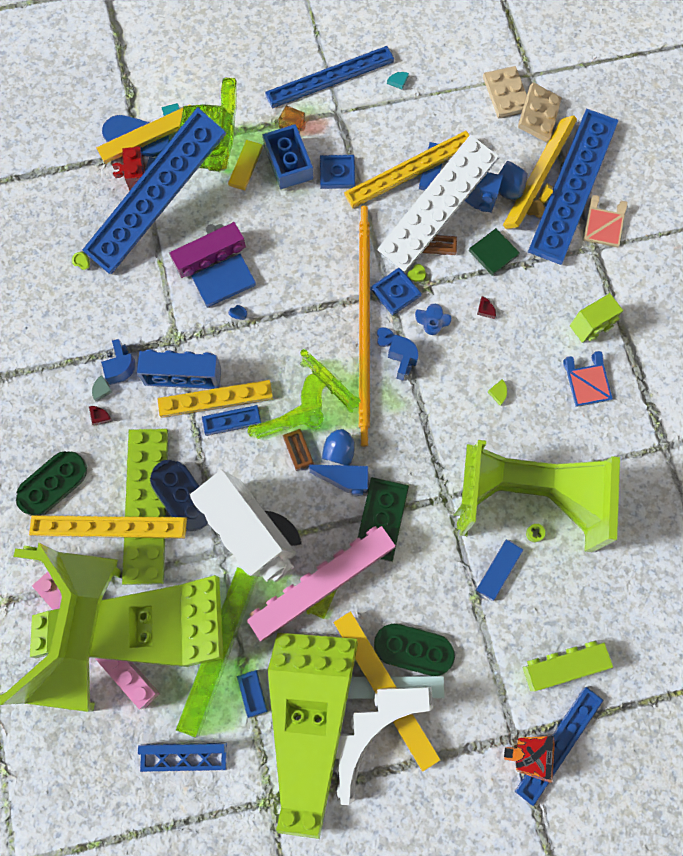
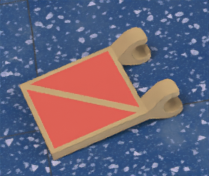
(603, 225)

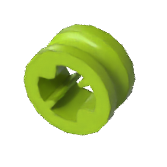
(541, 532)

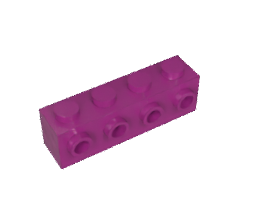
(207, 250)

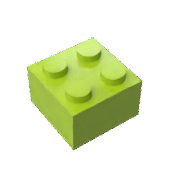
(596, 318)

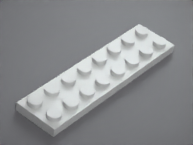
(438, 203)

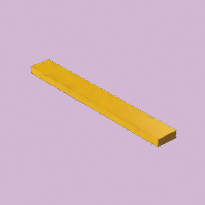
(405, 171)
(540, 172)
(108, 527)
(379, 678)

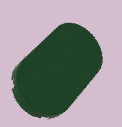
(51, 483)
(414, 649)

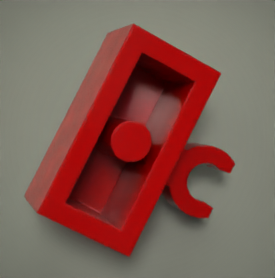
(132, 167)

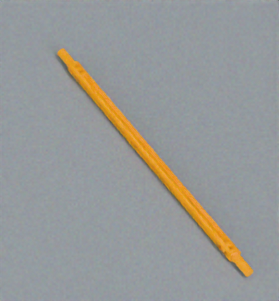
(364, 325)

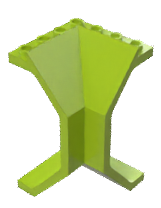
(581, 490)
(64, 674)

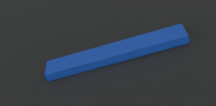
(565, 738)

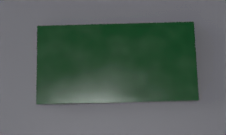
(384, 508)

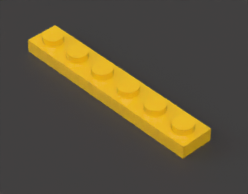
(214, 398)

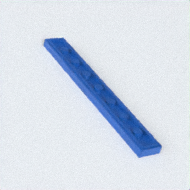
(329, 77)

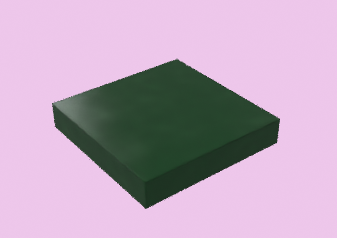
(494, 251)

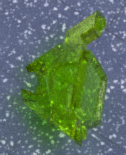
(222, 116)

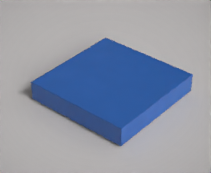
(337, 171)
(396, 291)

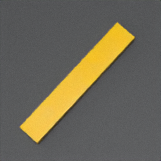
(141, 136)

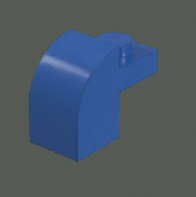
(405, 352)
(121, 367)

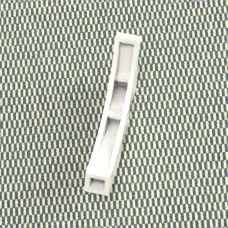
(391, 705)

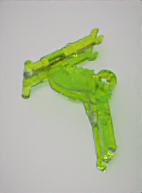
(311, 400)

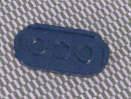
(173, 487)

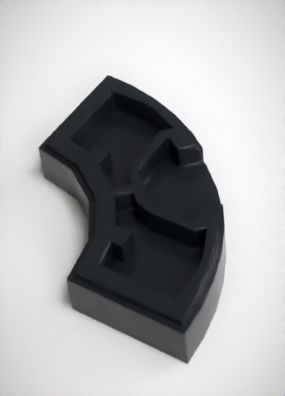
(286, 528)

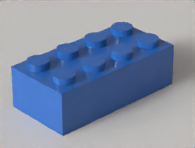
(179, 369)

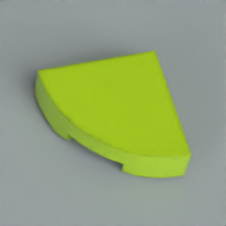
(498, 392)

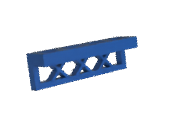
(179, 749)

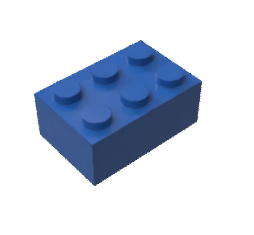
(288, 156)

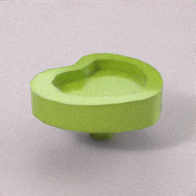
(81, 259)
(417, 274)

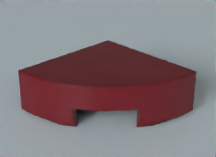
(486, 308)
(99, 415)

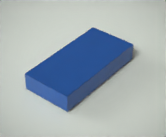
(252, 693)

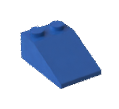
(485, 193)

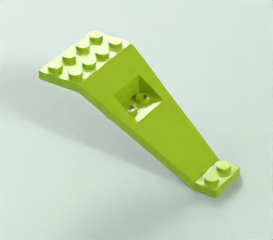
(309, 680)

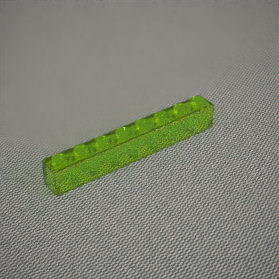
(210, 673)

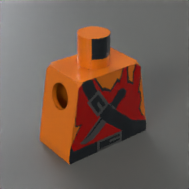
(533, 757)

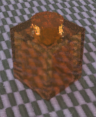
(292, 116)

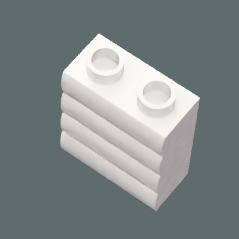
(244, 527)

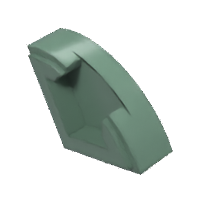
(100, 389)

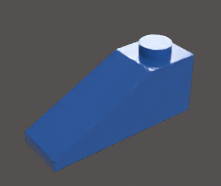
(347, 478)

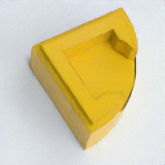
(545, 193)

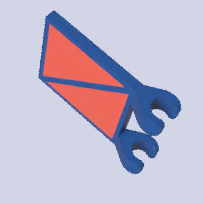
(588, 383)

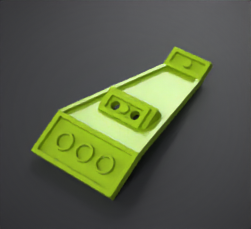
(180, 626)

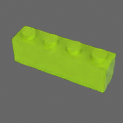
(567, 667)

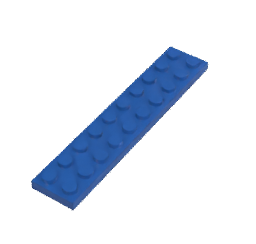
(573, 187)
(154, 191)

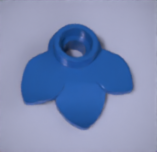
(432, 319)

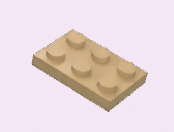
(505, 91)
(539, 112)

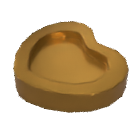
(537, 208)

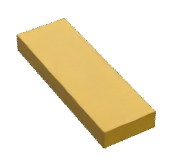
(245, 165)

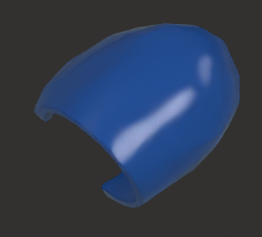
(513, 181)
(339, 447)

